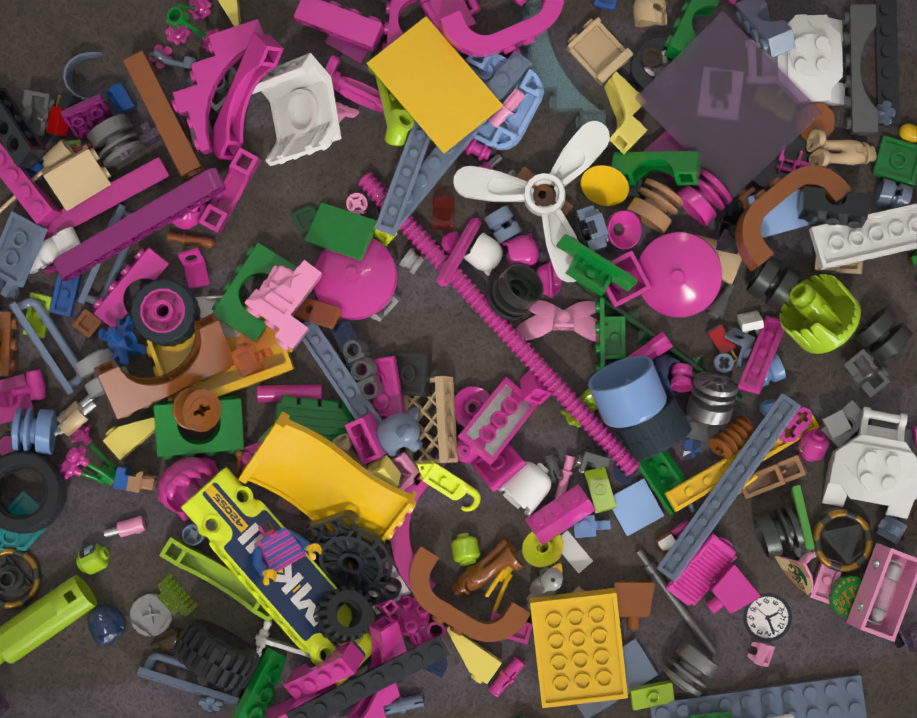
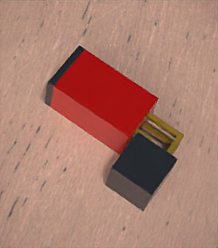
(56, 124)
(722, 345)

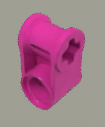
(426, 633)

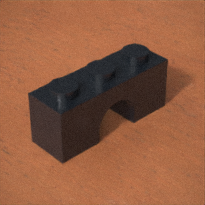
(815, 207)

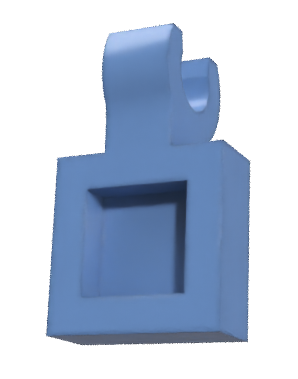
(588, 526)

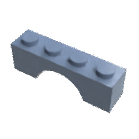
(773, 36)

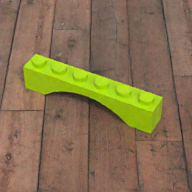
(212, 571)

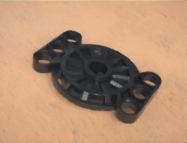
(365, 559)

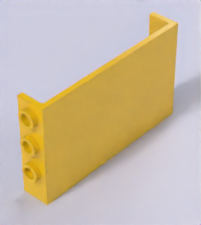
(229, 381)

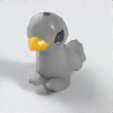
(547, 583)

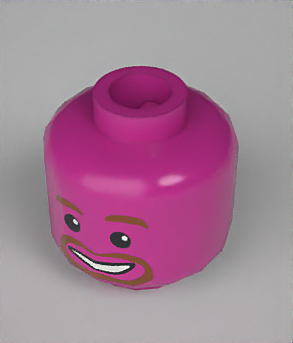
(813, 445)

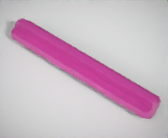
(459, 252)

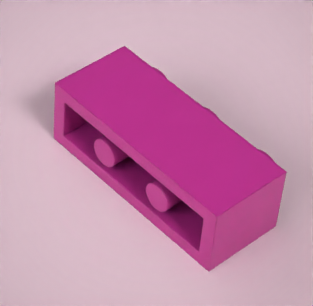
(560, 514)

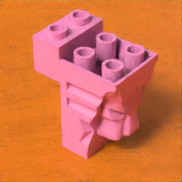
(281, 298)

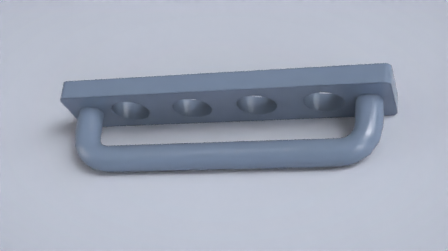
(83, 294)
(31, 302)
(147, 673)

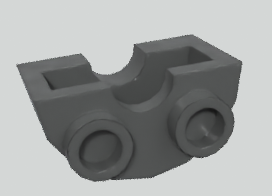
(37, 110)
(865, 373)

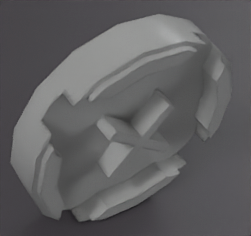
(150, 615)

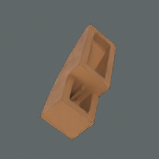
(776, 475)

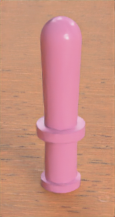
(566, 472)

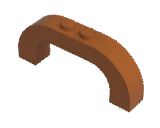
(748, 230)
(502, 627)

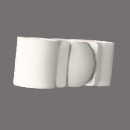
(54, 247)

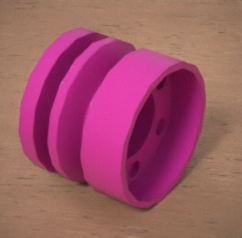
(707, 194)

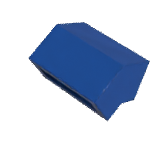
(120, 99)

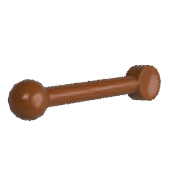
(239, 454)

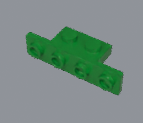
(592, 269)
(611, 335)
(661, 475)

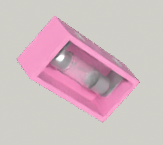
(884, 592)

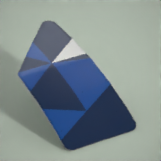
(691, 448)

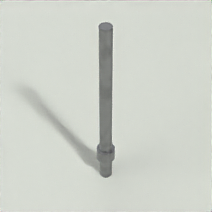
(651, 569)

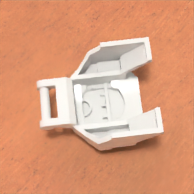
(817, 59)
(874, 467)

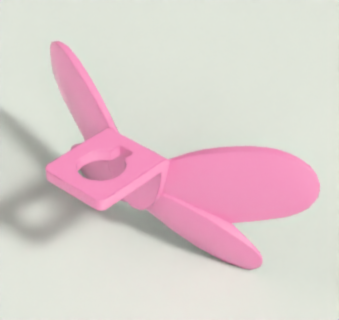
(551, 317)

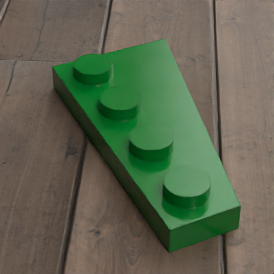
(260, 688)

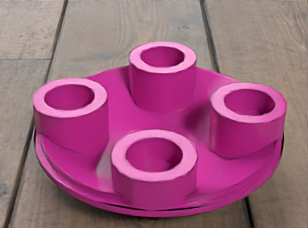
(410, 615)

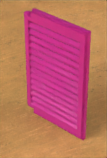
(702, 571)

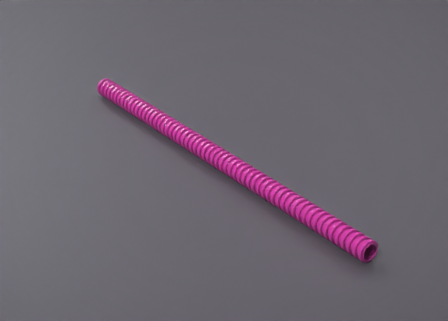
(509, 335)

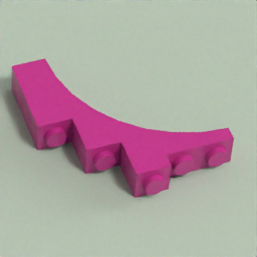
(196, 100)
(386, 644)

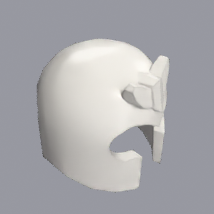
(485, 254)

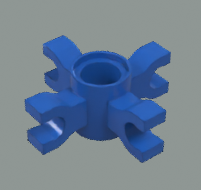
(122, 341)

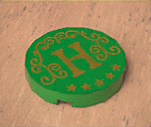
(844, 594)

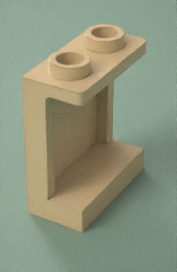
(598, 51)
(77, 178)

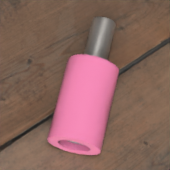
(127, 527)

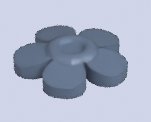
(885, 112)
(210, 704)

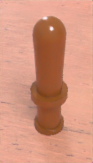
(192, 240)

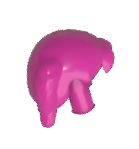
(183, 480)

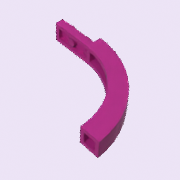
(401, 541)

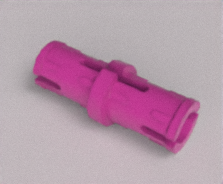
(506, 676)

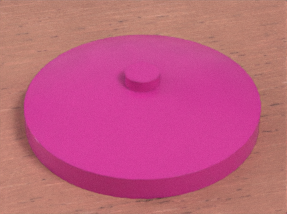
(682, 274)
(357, 286)

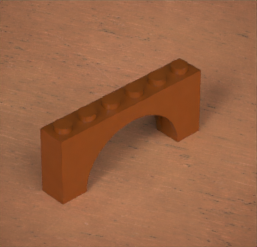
(207, 357)

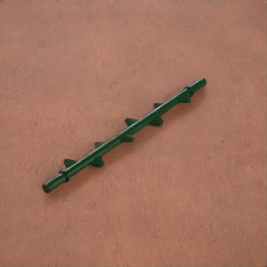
(645, 333)

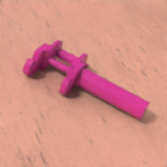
(797, 163)

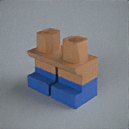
(134, 482)

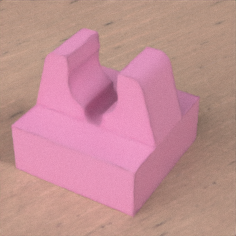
(763, 655)

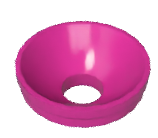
(630, 232)

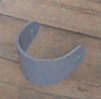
(70, 67)

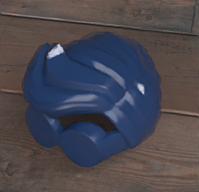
(663, 367)
(105, 624)

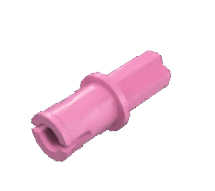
(508, 106)

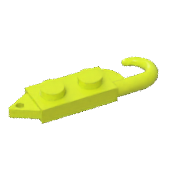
(448, 483)

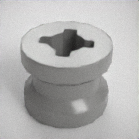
(412, 261)

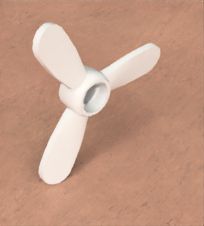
(500, 187)

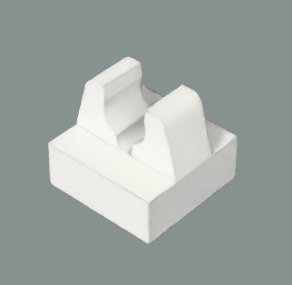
(750, 321)

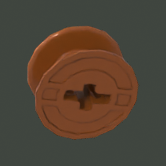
(189, 401)

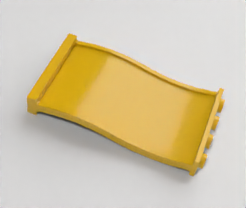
(324, 479)

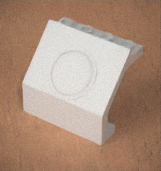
(301, 108)

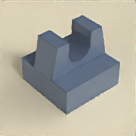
(891, 529)

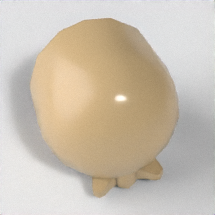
(649, 13)

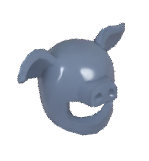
(400, 431)

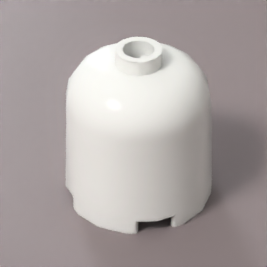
(527, 487)

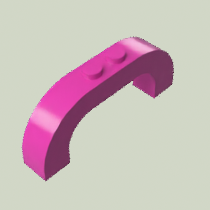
(506, 40)

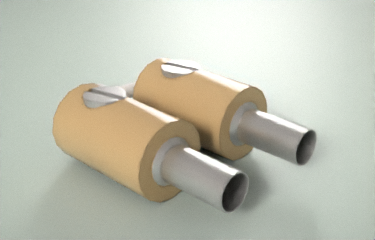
(74, 416)

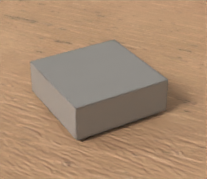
(836, 424)

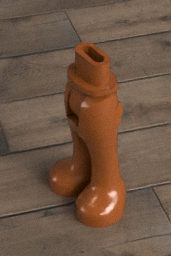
(480, 573)

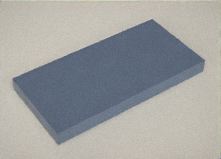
(637, 671)

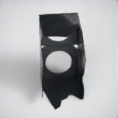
(732, 214)

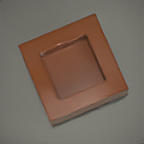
(87, 323)

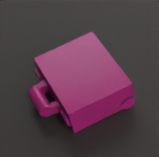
(437, 9)

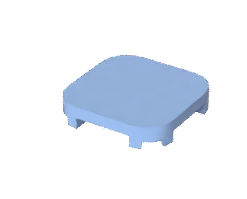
(515, 125)

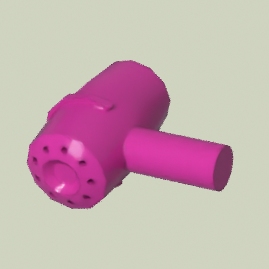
(34, 387)

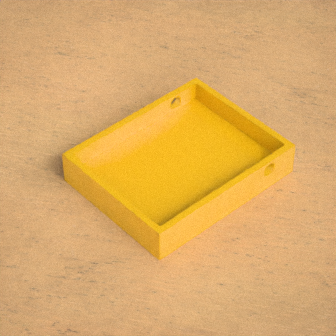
(578, 647)

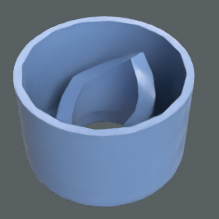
(628, 392)

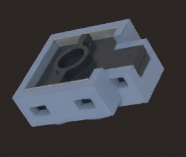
(592, 228)

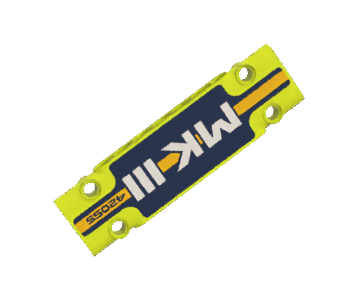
(297, 587)

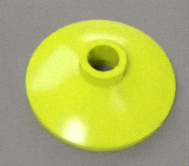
(533, 549)

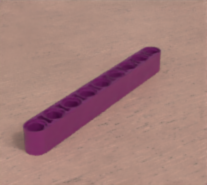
(139, 224)

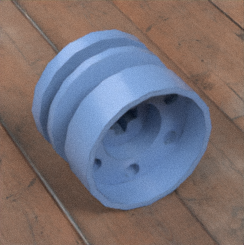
(30, 430)

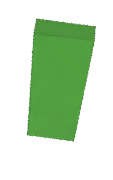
(800, 511)

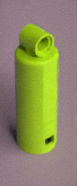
(45, 618)

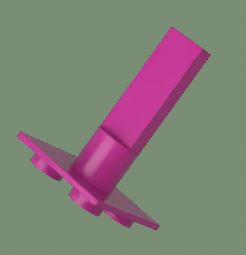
(8, 403)

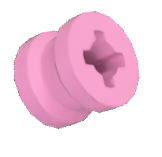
(355, 204)

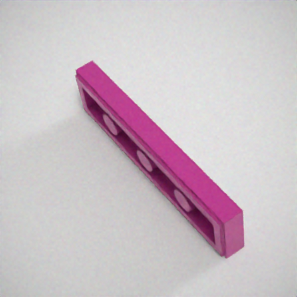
(762, 356)

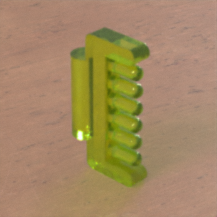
(171, 600)

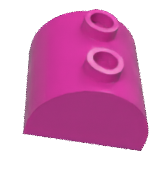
(619, 296)

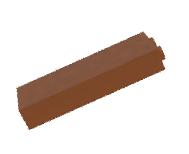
(164, 115)

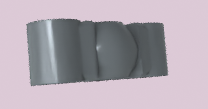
(356, 362)

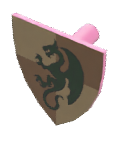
(798, 571)

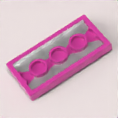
(497, 421)

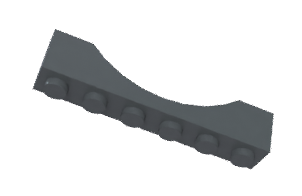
(862, 114)

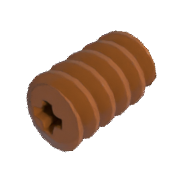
(732, 437)

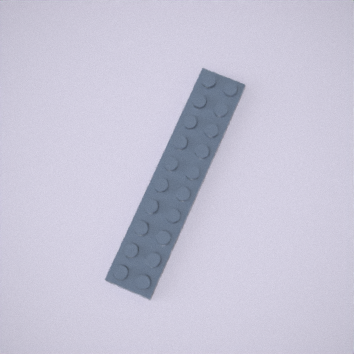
(808, 699)

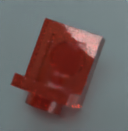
(443, 213)

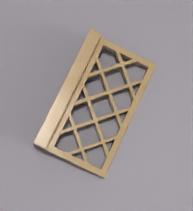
(443, 420)

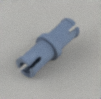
(402, 704)

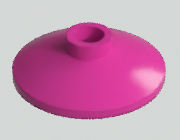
(467, 396)

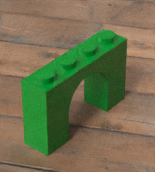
(230, 308)
(226, 437)

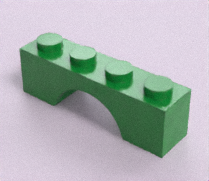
(683, 27)
(681, 165)

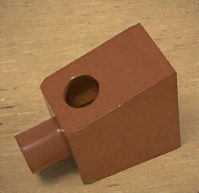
(634, 600)

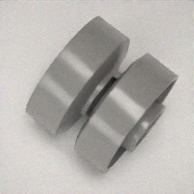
(86, 370)

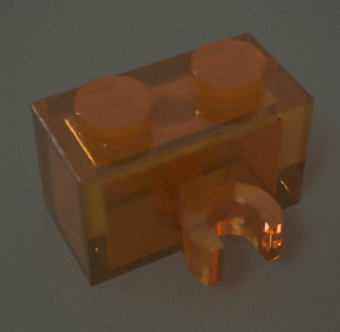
(248, 359)

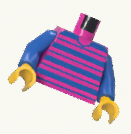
(279, 550)

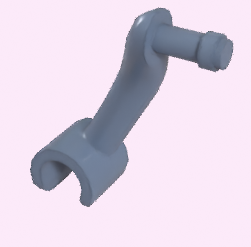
(186, 64)

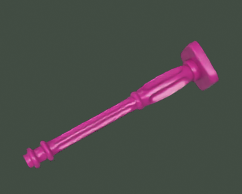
(370, 98)

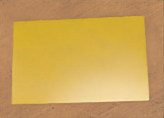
(435, 84)

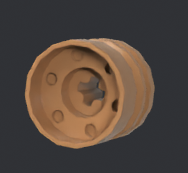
(657, 202)

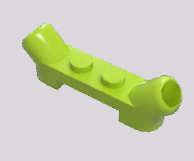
(396, 116)

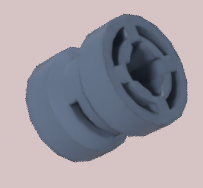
(190, 535)

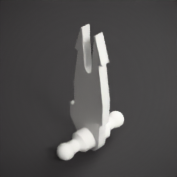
(263, 639)

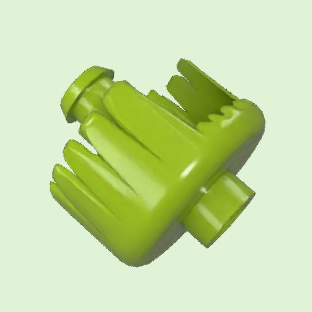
(829, 314)

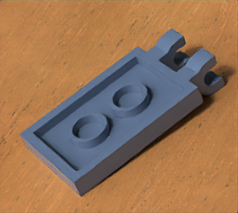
(18, 251)

